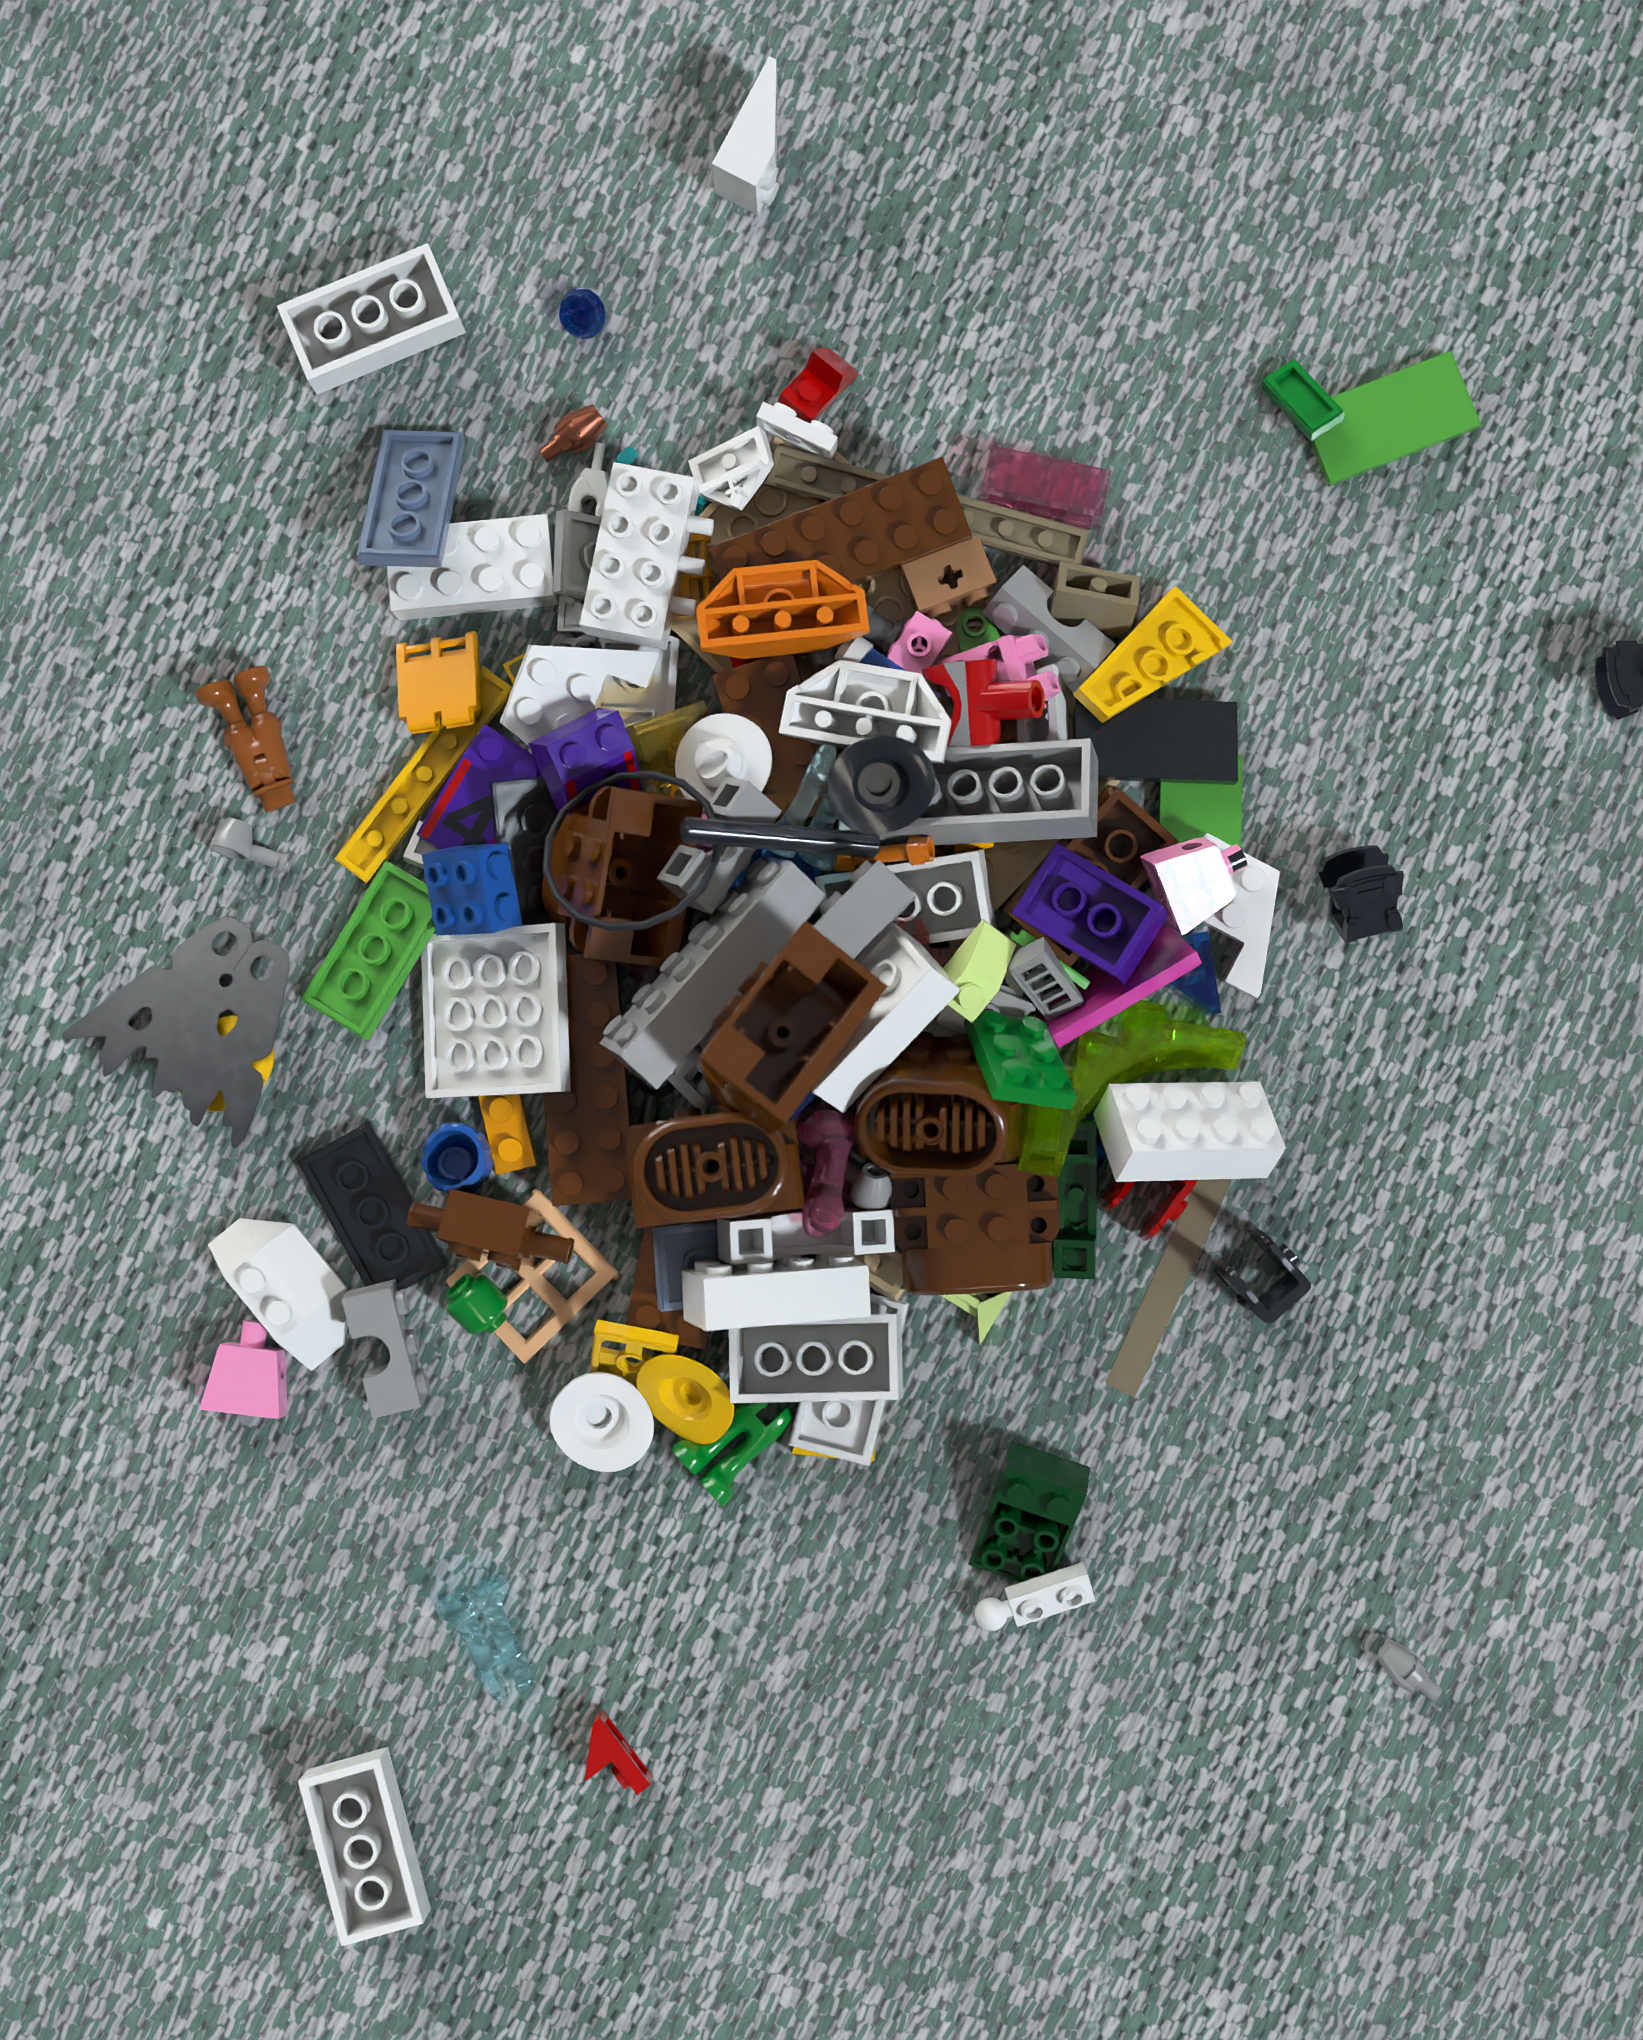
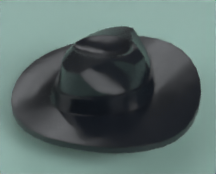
(881, 784)

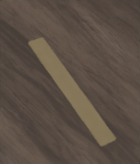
(1167, 1285)

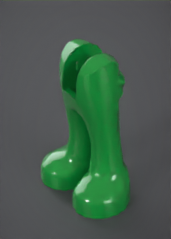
(720, 1477)

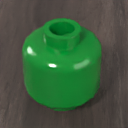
(477, 1303)

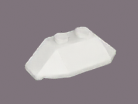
(866, 701)
(284, 1286)

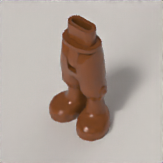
(256, 747)

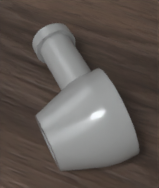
(236, 842)
(870, 1186)

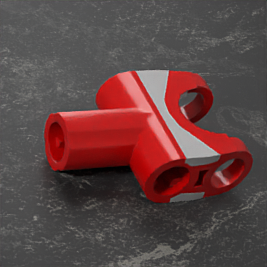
(983, 700)

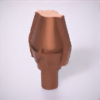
(574, 432)

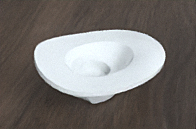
(722, 748)
(602, 1422)

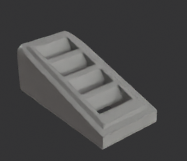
(1032, 956)

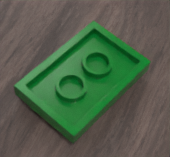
(1020, 1060)

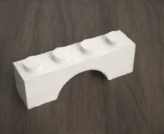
(781, 1235)

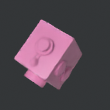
(921, 631)

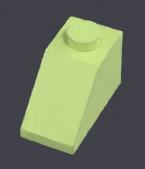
(979, 969)

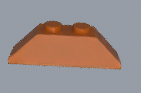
(781, 611)

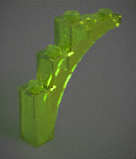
(1142, 1047)

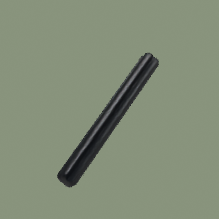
(779, 837)

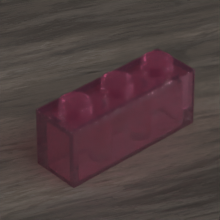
(1045, 486)

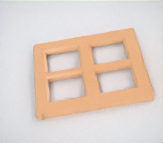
(533, 1278)

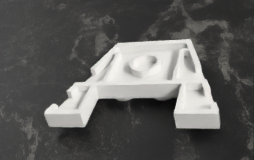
(564, 684)
(631, 701)
(1246, 920)

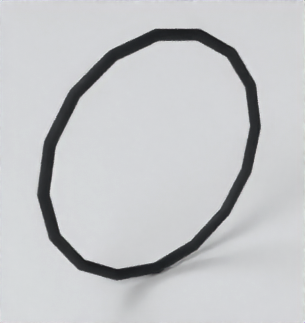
(583, 794)

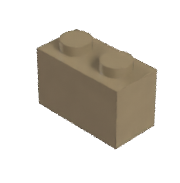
(1095, 594)

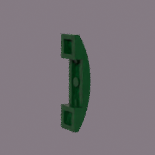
(1078, 1211)

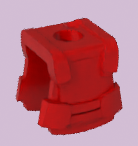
(1170, 1208)

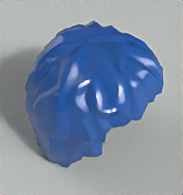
(457, 1158)

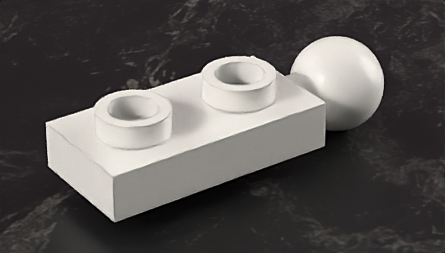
(1037, 1598)

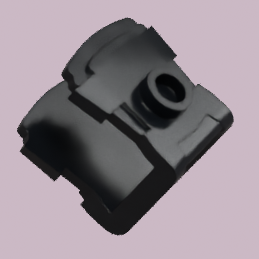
(1620, 678)
(1362, 892)
(1280, 1295)

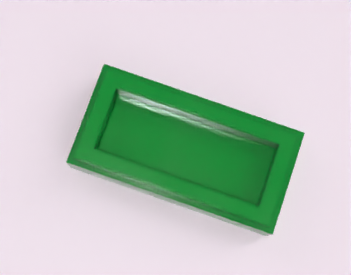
(1302, 400)

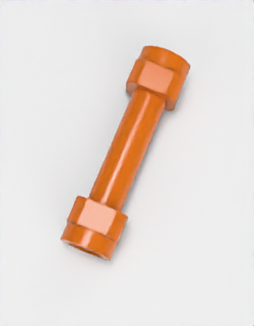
(916, 850)

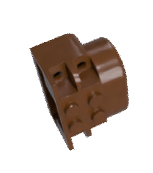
(609, 869)
(786, 1027)
(936, 1113)
(673, 1177)
(975, 1231)

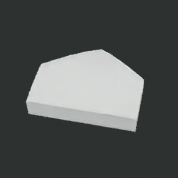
(733, 469)

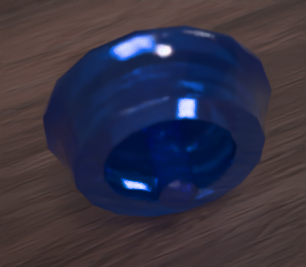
(582, 313)

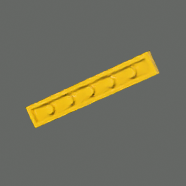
(418, 785)

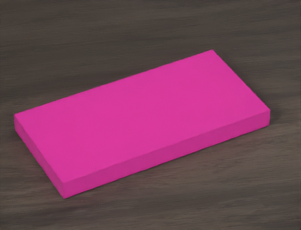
(1105, 997)

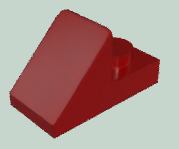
(818, 384)
(610, 1746)

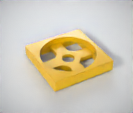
(635, 1339)

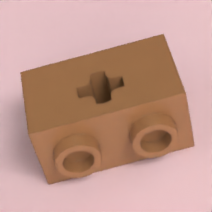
(961, 561)

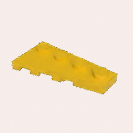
(1155, 652)

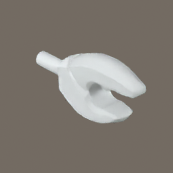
(591, 484)

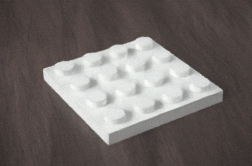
(496, 1013)

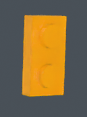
(508, 1132)

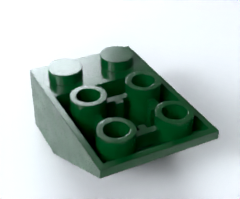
(1030, 1513)

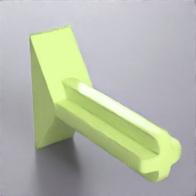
(982, 1307)

